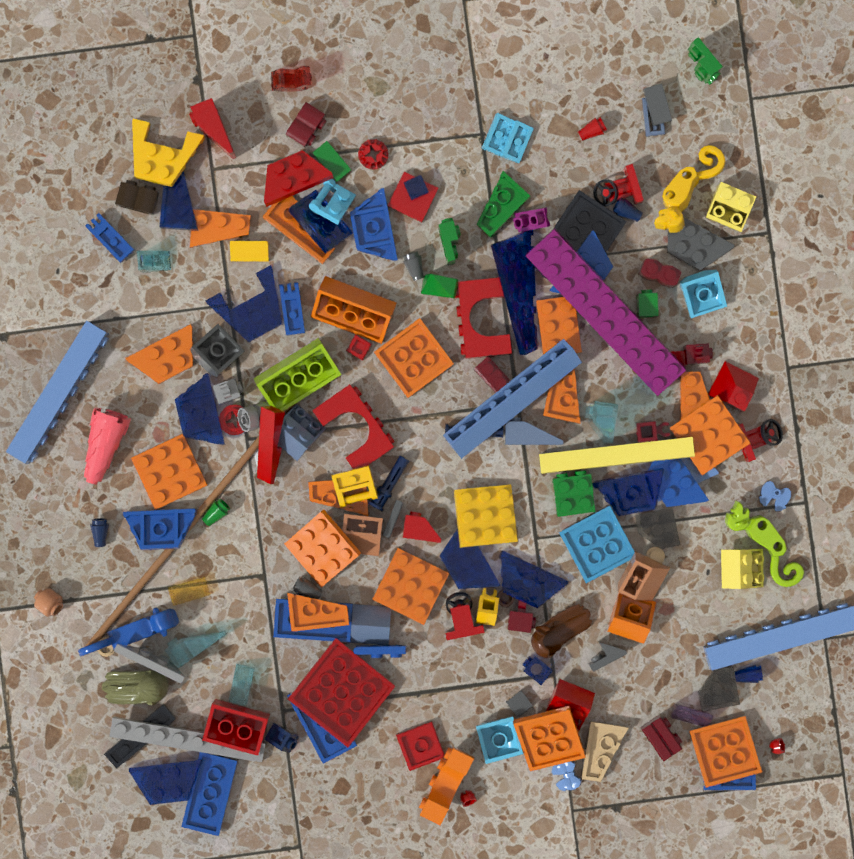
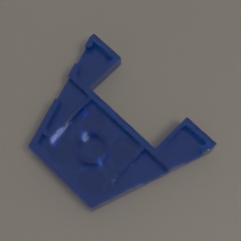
(255, 315)

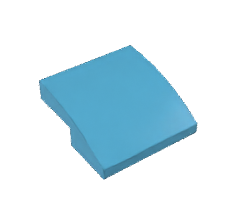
(507, 138)

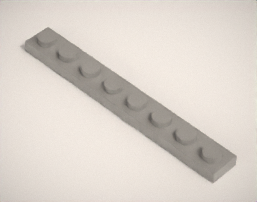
(174, 737)

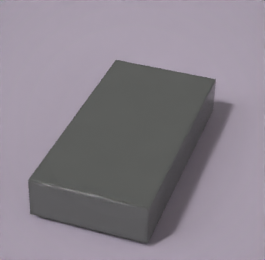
(657, 104)
(393, 518)

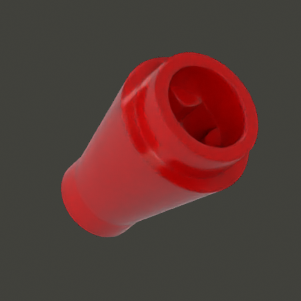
(592, 129)

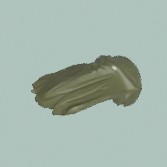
(135, 687)

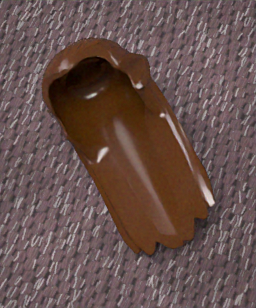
(560, 629)

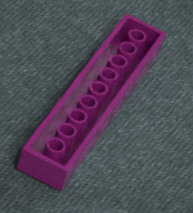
(606, 311)

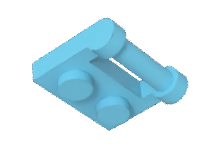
(337, 205)

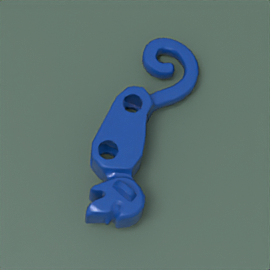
(136, 631)

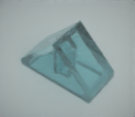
(153, 261)

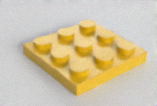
(485, 516)

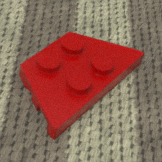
(293, 176)

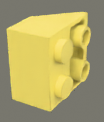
(730, 206)
(742, 568)

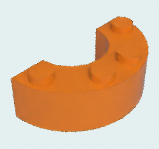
(445, 784)

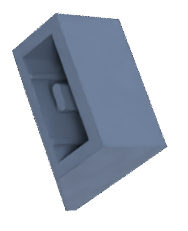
(299, 432)

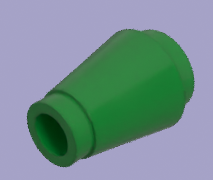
(216, 512)

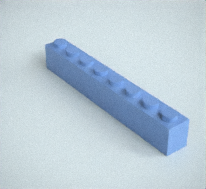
(57, 393)
(512, 398)
(780, 637)

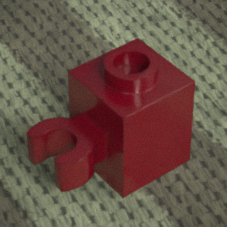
(698, 354)
(648, 430)
(521, 620)

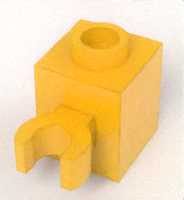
(487, 608)

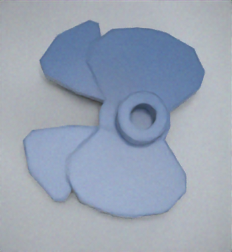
(769, 491)
(570, 780)

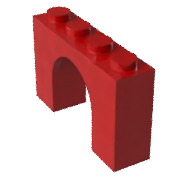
(475, 344)
(348, 401)

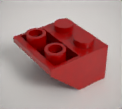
(571, 695)

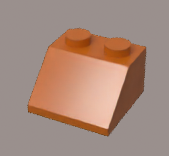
(632, 618)

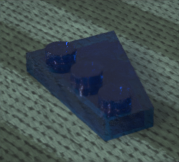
(177, 207)

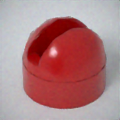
(777, 746)
(468, 798)

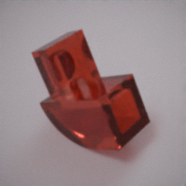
(291, 79)

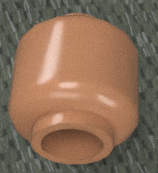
(48, 602)

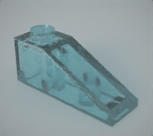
(188, 647)

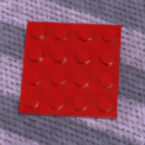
(341, 692)

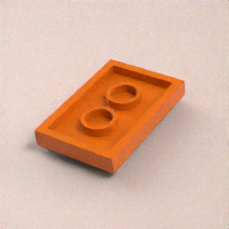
(558, 322)

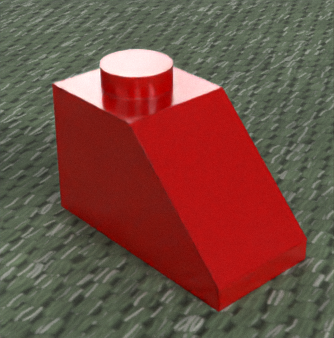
(419, 528)

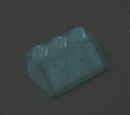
(602, 419)

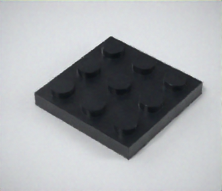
(587, 215)

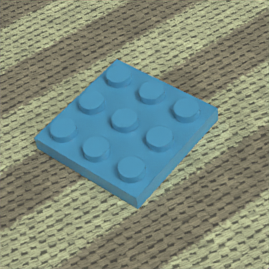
(597, 544)

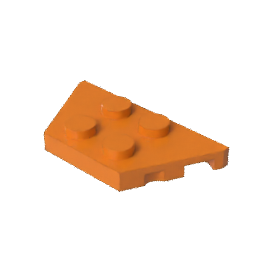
(166, 357)

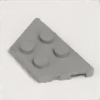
(146, 658)

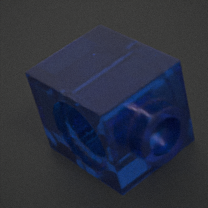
(544, 673)

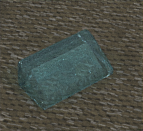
(241, 684)

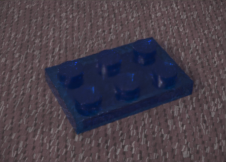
(321, 230)

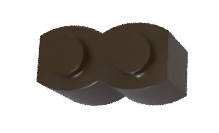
(137, 198)

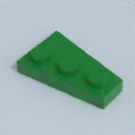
(502, 205)

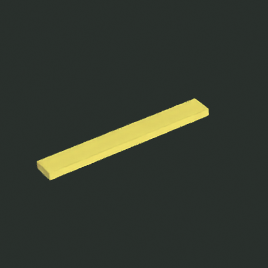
(617, 455)

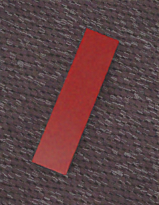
(269, 451)

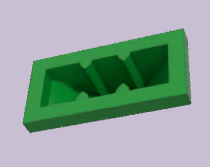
(439, 286)

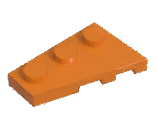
(563, 400)

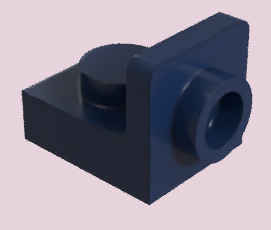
(281, 738)

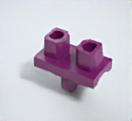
(531, 220)

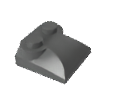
(216, 351)

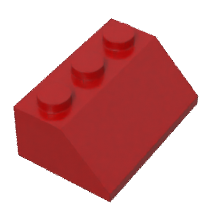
(236, 727)

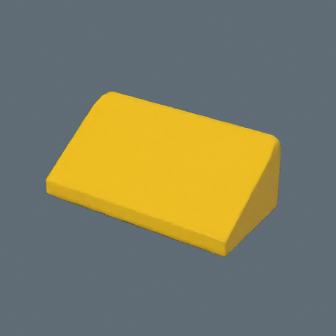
(249, 251)

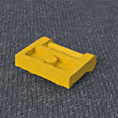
(353, 480)

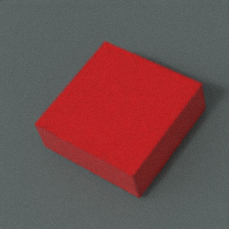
(359, 347)

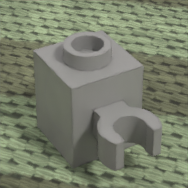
(228, 391)

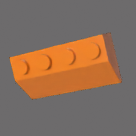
(353, 309)

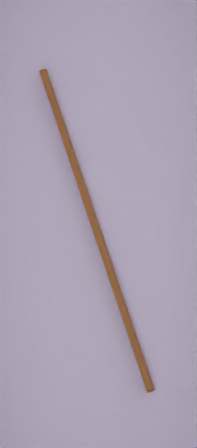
(166, 553)

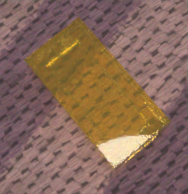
(189, 591)

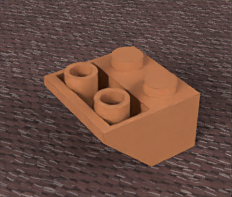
(364, 532)
(642, 578)

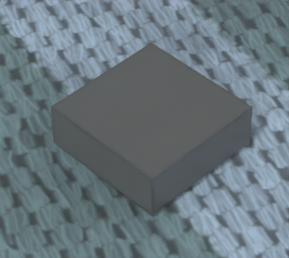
(519, 703)

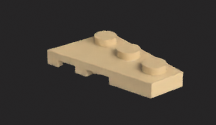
(600, 748)

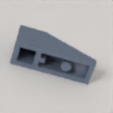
(523, 433)

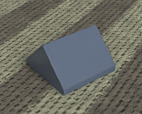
(370, 624)

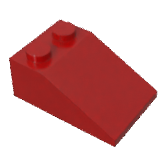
(209, 121)

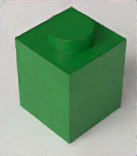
(647, 304)

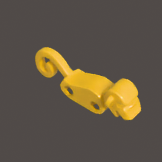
(682, 187)

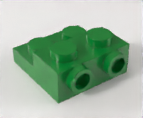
(708, 66)
(449, 236)
(573, 494)

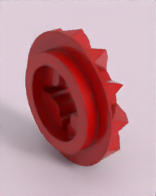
(369, 162)
(226, 415)

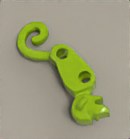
(766, 536)

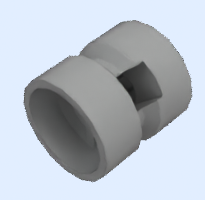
(250, 416)

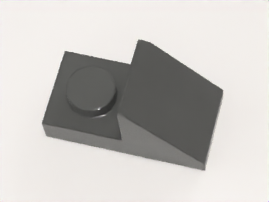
(611, 654)

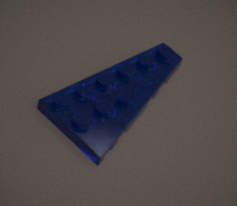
(518, 287)

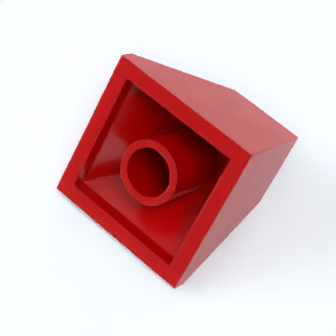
(734, 386)

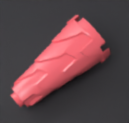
(104, 439)

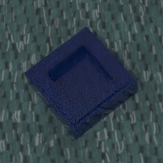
(416, 187)

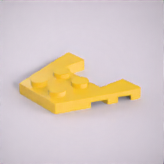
(159, 162)

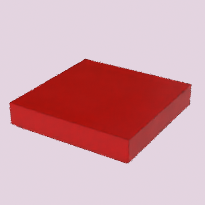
(416, 208)
(420, 746)

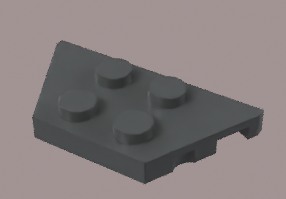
(696, 245)

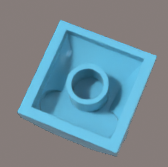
(703, 292)
(498, 740)

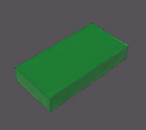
(332, 161)

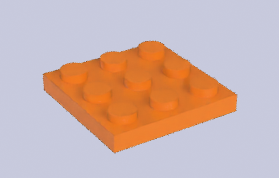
(413, 358)
(713, 433)
(169, 471)
(322, 548)
(410, 586)
(549, 738)
(725, 751)

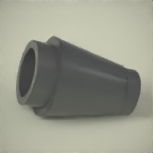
(414, 265)
(306, 588)

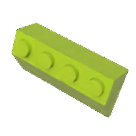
(297, 376)

